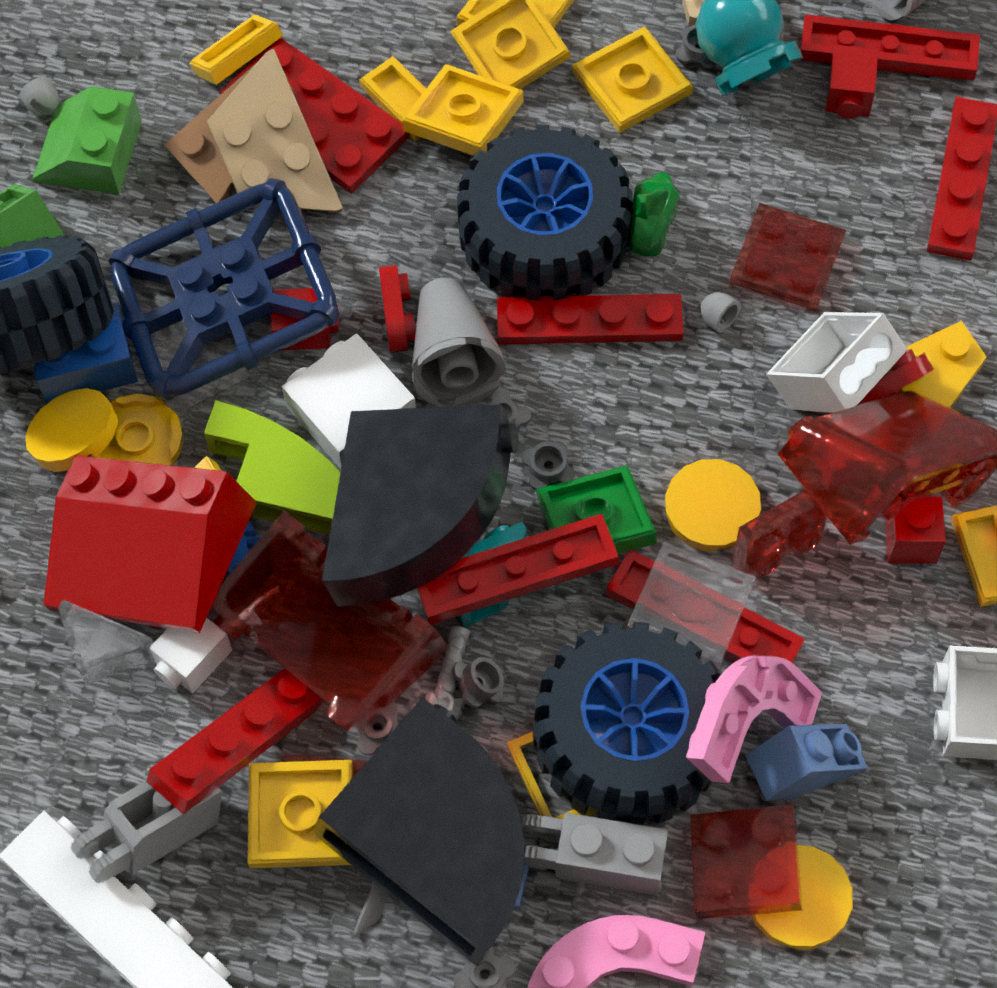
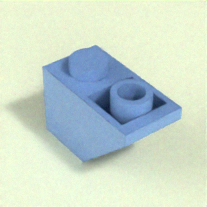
(805, 759)

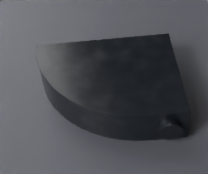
(414, 496)
(434, 829)

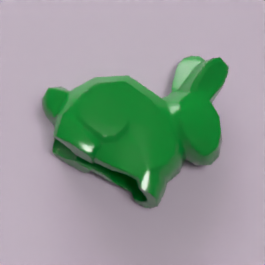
(652, 212)

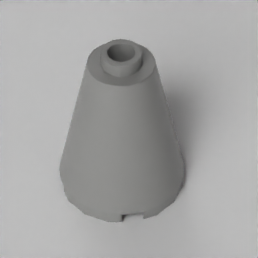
(453, 347)

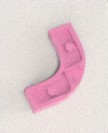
(739, 697)
(619, 945)

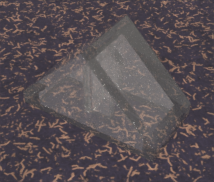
(102, 645)

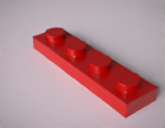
(898, 46)
(963, 179)
(590, 319)
(519, 568)
(752, 635)
(233, 741)

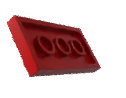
(346, 126)

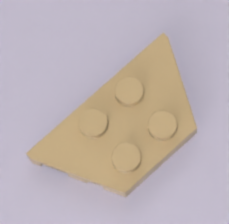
(267, 138)

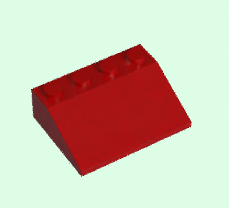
(144, 540)

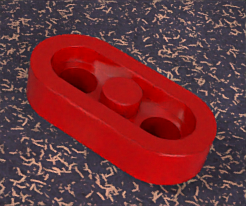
(399, 325)
(903, 372)

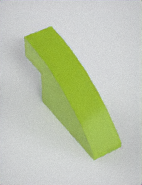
(277, 467)

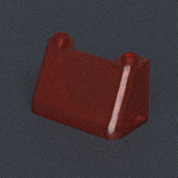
(887, 455)
(345, 654)

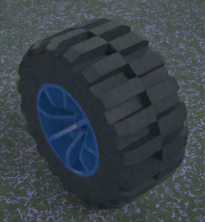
(544, 213)
(49, 300)
(621, 721)

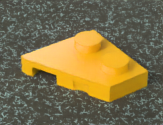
(955, 362)

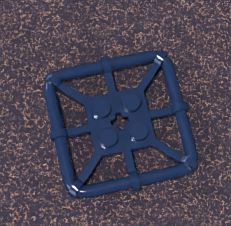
(248, 294)

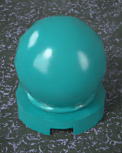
(744, 40)

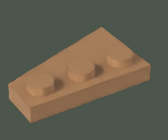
(199, 154)

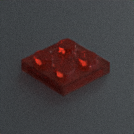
(787, 256)
(779, 531)
(745, 862)

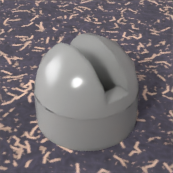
(40, 96)
(715, 306)

